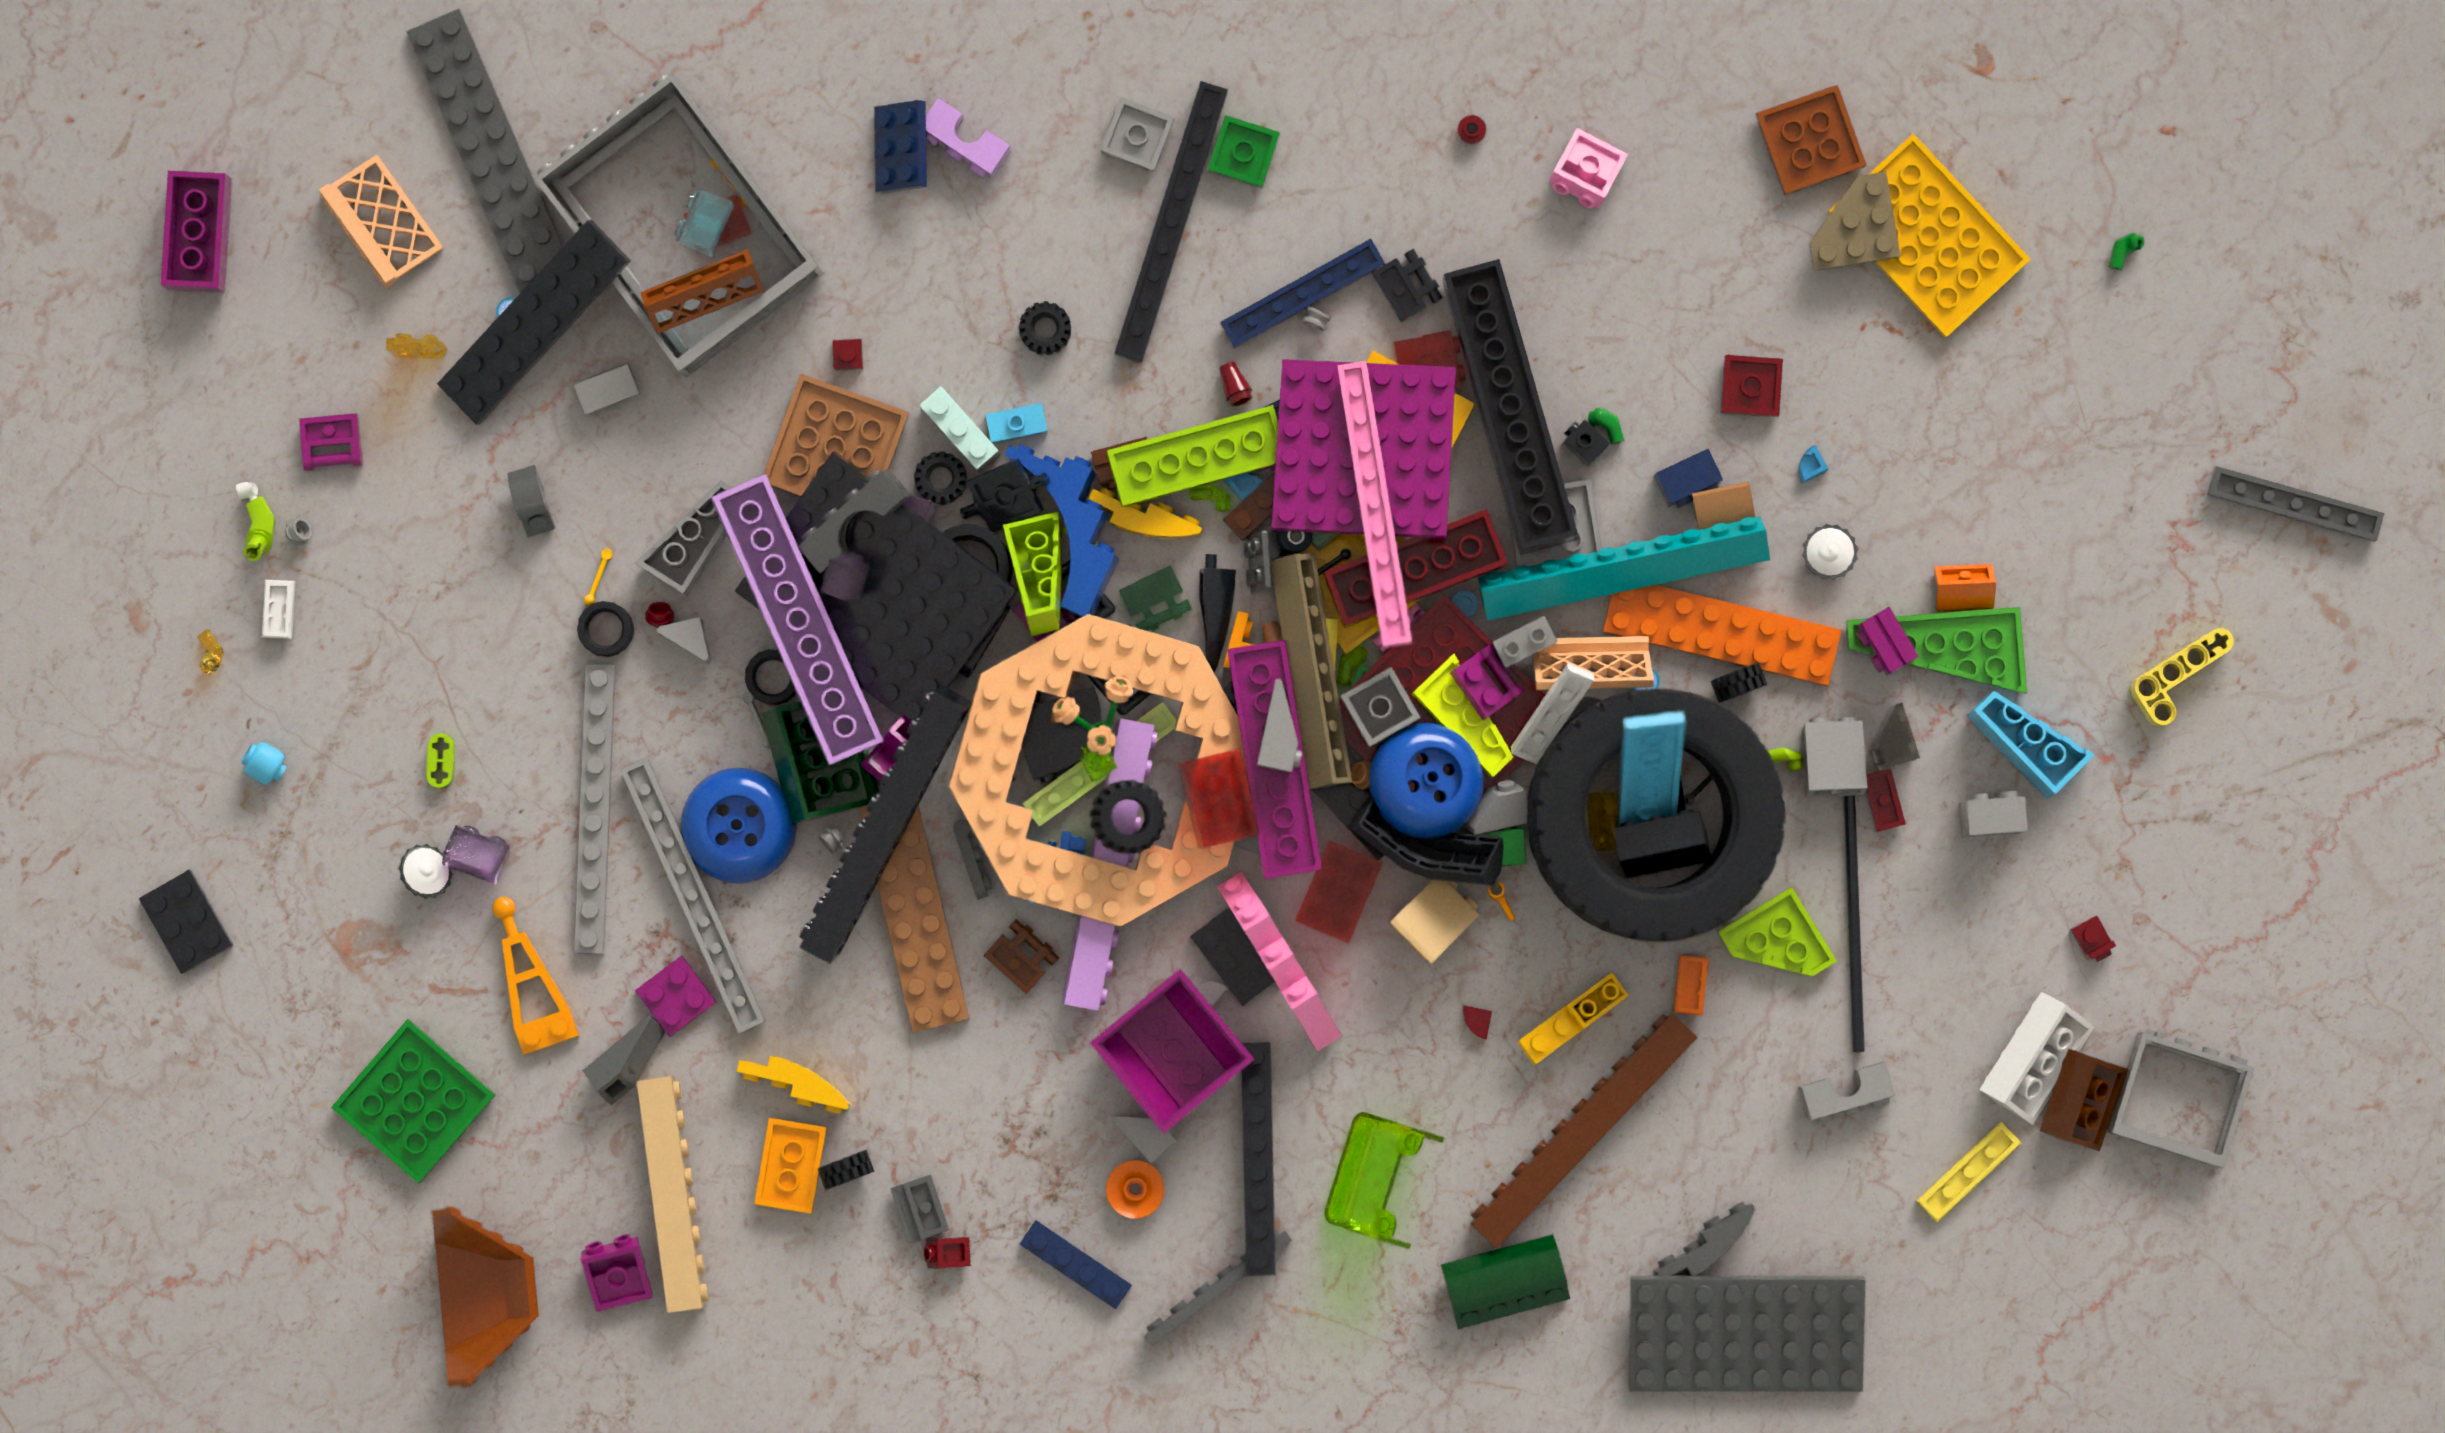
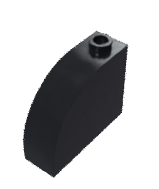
(1057, 746)

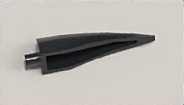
(1216, 603)

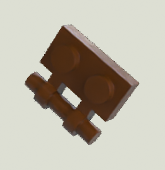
(1015, 963)

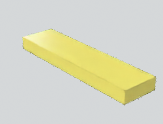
(1968, 1172)

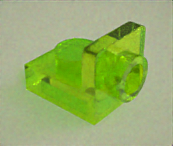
(1096, 764)

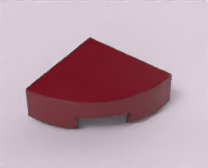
(1477, 1020)

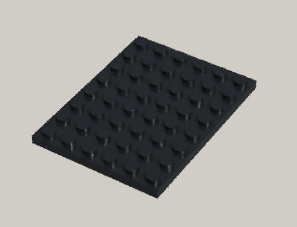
(921, 599)

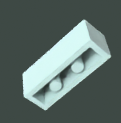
(959, 429)

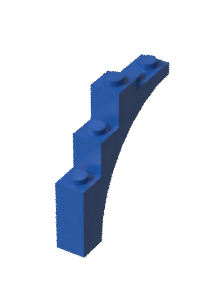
(1090, 564)

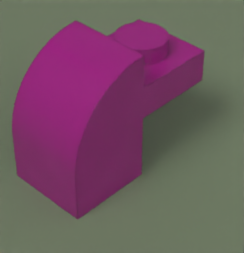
(882, 755)

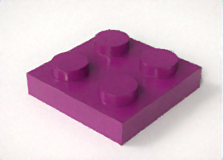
(675, 996)

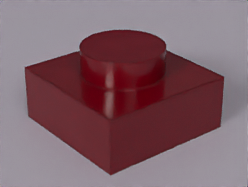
(847, 354)

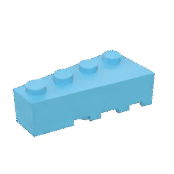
(2029, 743)

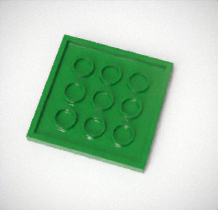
(413, 1101)

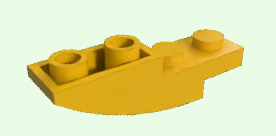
(1155, 523)
(1572, 1018)
(807, 1085)

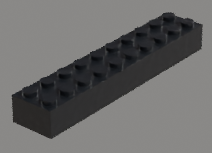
(1509, 407)
(883, 829)

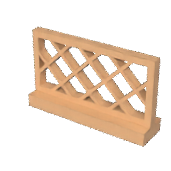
(361, 237)
(1600, 653)

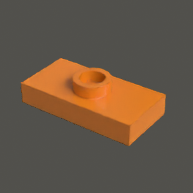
(1690, 985)

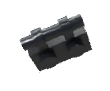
(1399, 289)

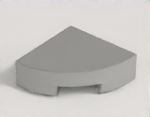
(1211, 991)

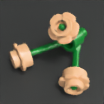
(1099, 735)

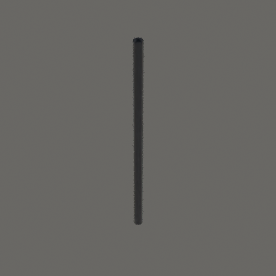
(1854, 924)

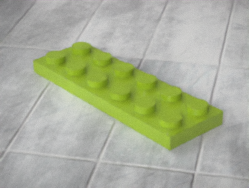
(1195, 456)

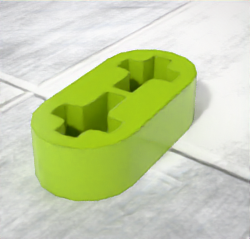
(433, 760)

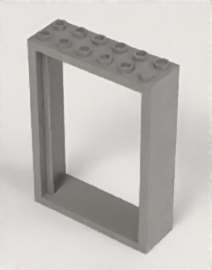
(621, 129)

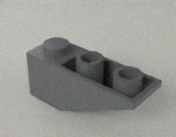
(622, 1064)

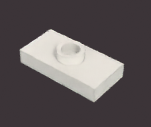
(278, 609)

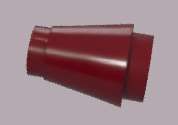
(1235, 386)

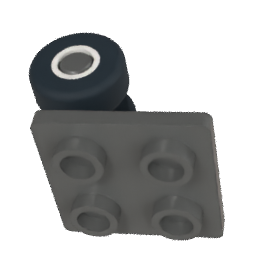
(1264, 547)

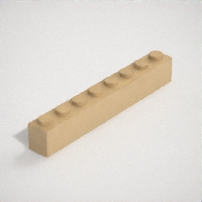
(671, 1194)

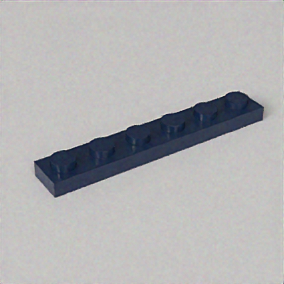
(1302, 293)

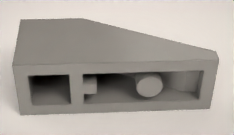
(1279, 739)

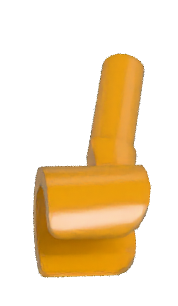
(1502, 901)

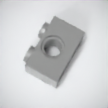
(1524, 641)

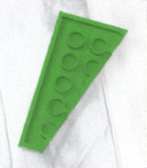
(1964, 644)

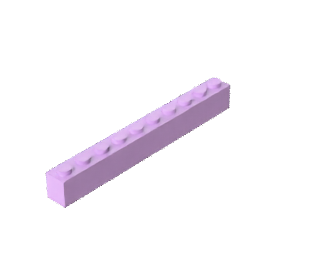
(1094, 938)

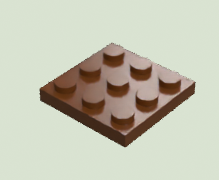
(1811, 140)

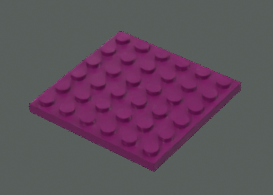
(1314, 458)

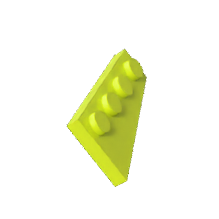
(1452, 709)

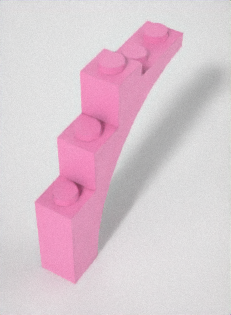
(1279, 961)

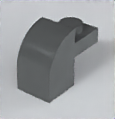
(530, 501)

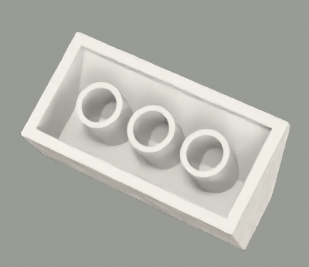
(2034, 1057)

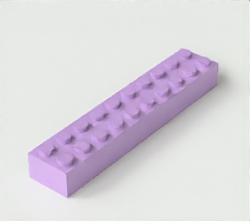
(797, 619)

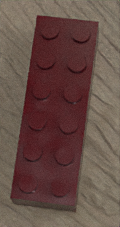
(1425, 567)

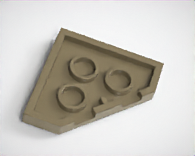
(1858, 228)

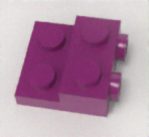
(616, 1272)

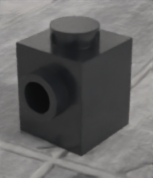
(1585, 442)

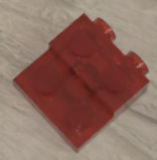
(1431, 350)

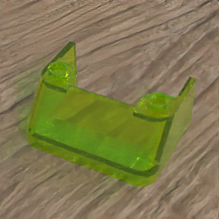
(1368, 1173)

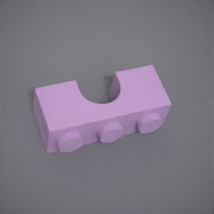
(983, 155)

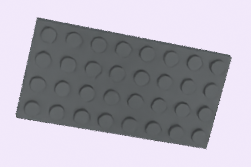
(1747, 1333)

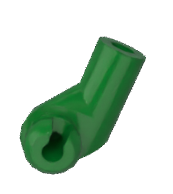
(2123, 247)
(1609, 421)

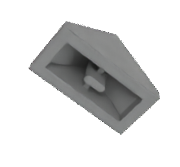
(688, 635)

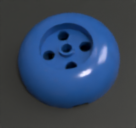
(1418, 812)
(772, 825)

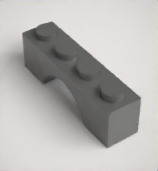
(880, 495)

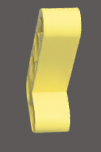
(2183, 670)

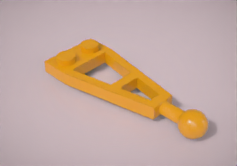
(547, 1029)

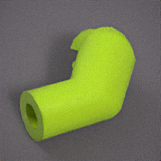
(1786, 755)

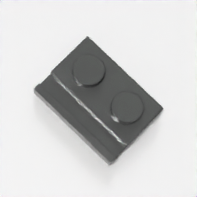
(919, 1209)

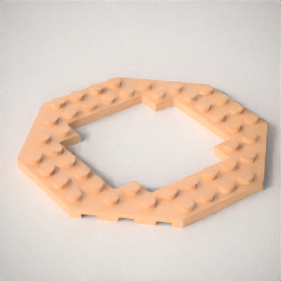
(994, 742)

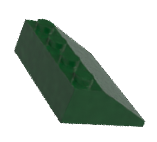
(805, 778)

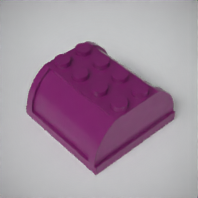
(1172, 1051)

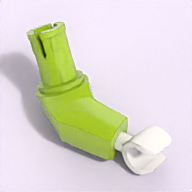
(261, 532)

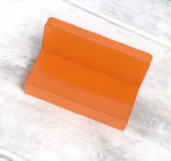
(1965, 587)

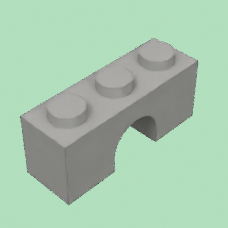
(1872, 1087)

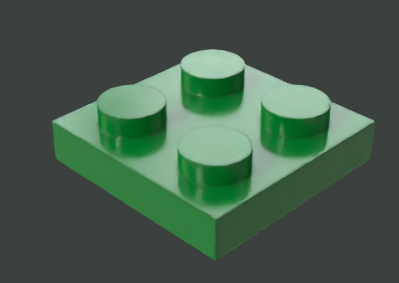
(1243, 151)

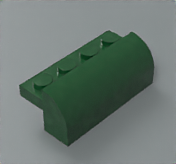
(1505, 1281)

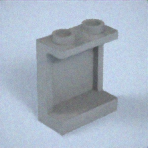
(1835, 757)

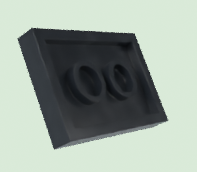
(186, 921)
(1233, 956)

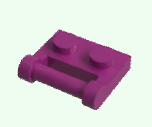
(330, 432)
(1479, 686)

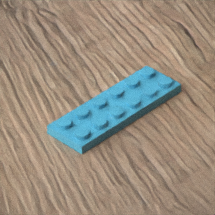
(1650, 767)

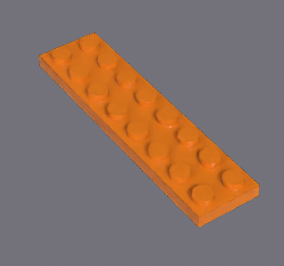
(1725, 632)

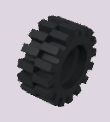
(1039, 311)
(934, 461)
(1738, 682)
(845, 1169)

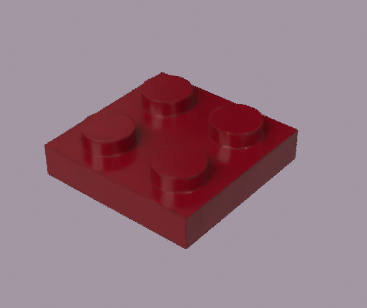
(1751, 385)

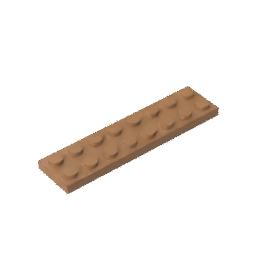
(920, 932)

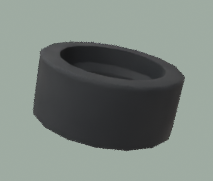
(593, 610)
(750, 679)

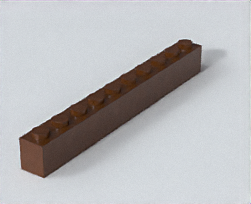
(1583, 1130)

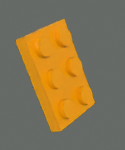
(790, 1165)

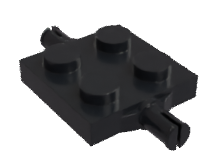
(1004, 495)

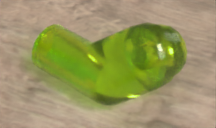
(1212, 493)
(1349, 663)

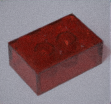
(1218, 798)
(1338, 892)

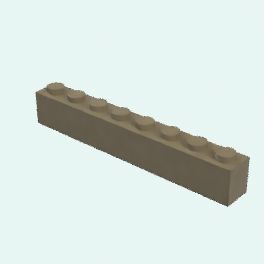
(1311, 670)

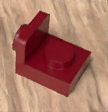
(2093, 939)
(947, 1252)

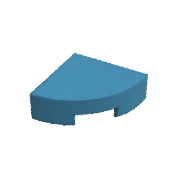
(1811, 464)
(1243, 484)

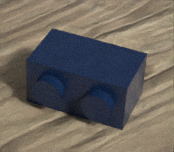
(1688, 477)

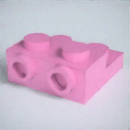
(1587, 169)

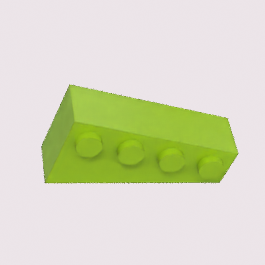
(1037, 566)

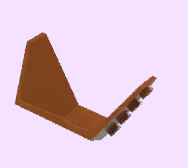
(484, 1294)

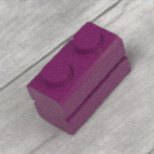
(1886, 641)

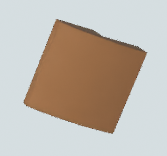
(1723, 505)

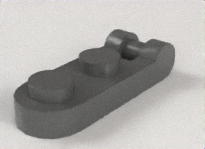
(971, 858)

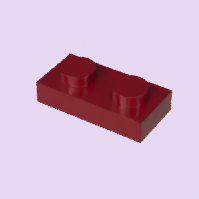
(1884, 800)

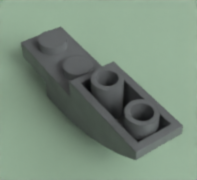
(1718, 1238)

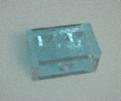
(704, 221)

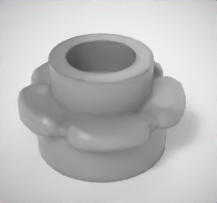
(298, 530)
(831, 839)

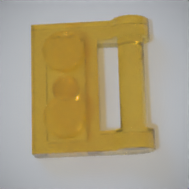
(405, 346)
(1603, 817)

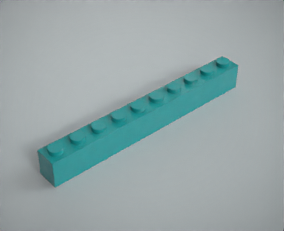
(1624, 568)

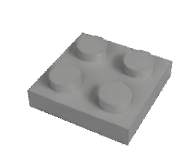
(1137, 134)

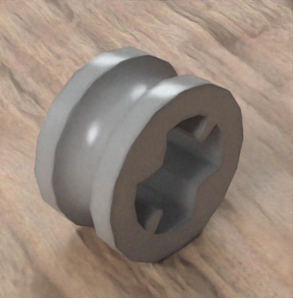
(1316, 318)

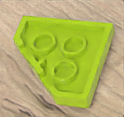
(1779, 937)

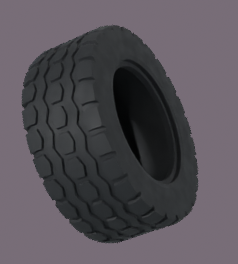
(1748, 836)

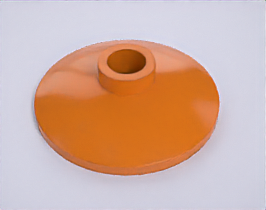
(1119, 1189)

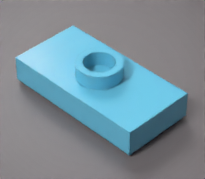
(1016, 423)

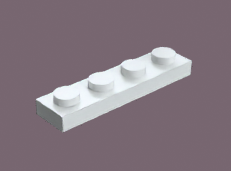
(1552, 713)

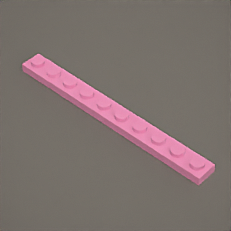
(1374, 504)

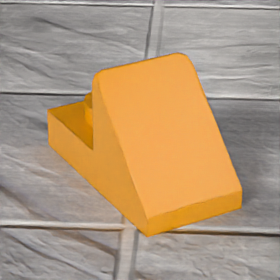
(1241, 629)

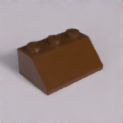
(2083, 1100)

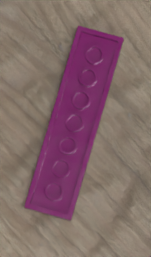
(1278, 798)

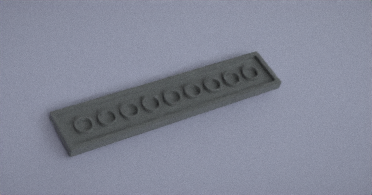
(486, 145)

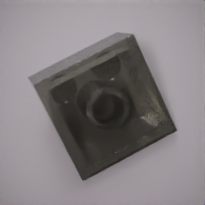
(1893, 741)

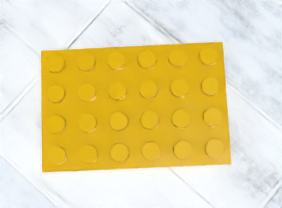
(1946, 240)

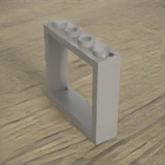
(2207, 1056)

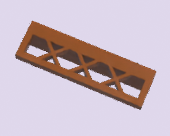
(696, 284)

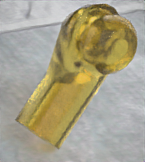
(213, 652)

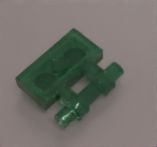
(1151, 591)

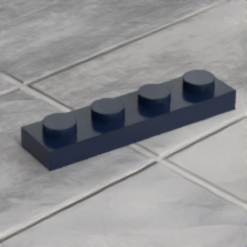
(1075, 1264)

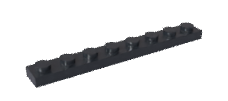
(1258, 1162)

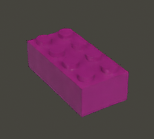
(196, 231)

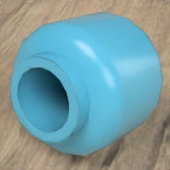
(263, 763)

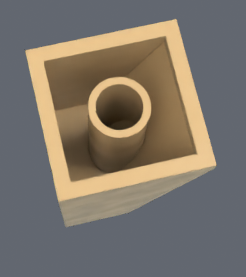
(1435, 919)

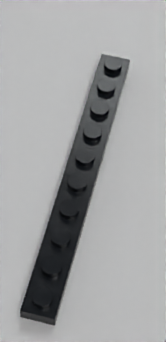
(1171, 222)

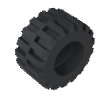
(1153, 816)

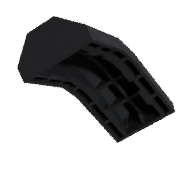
(1447, 858)

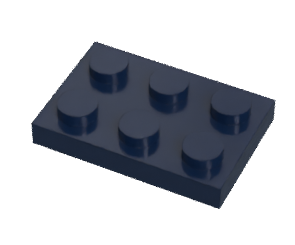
(900, 146)

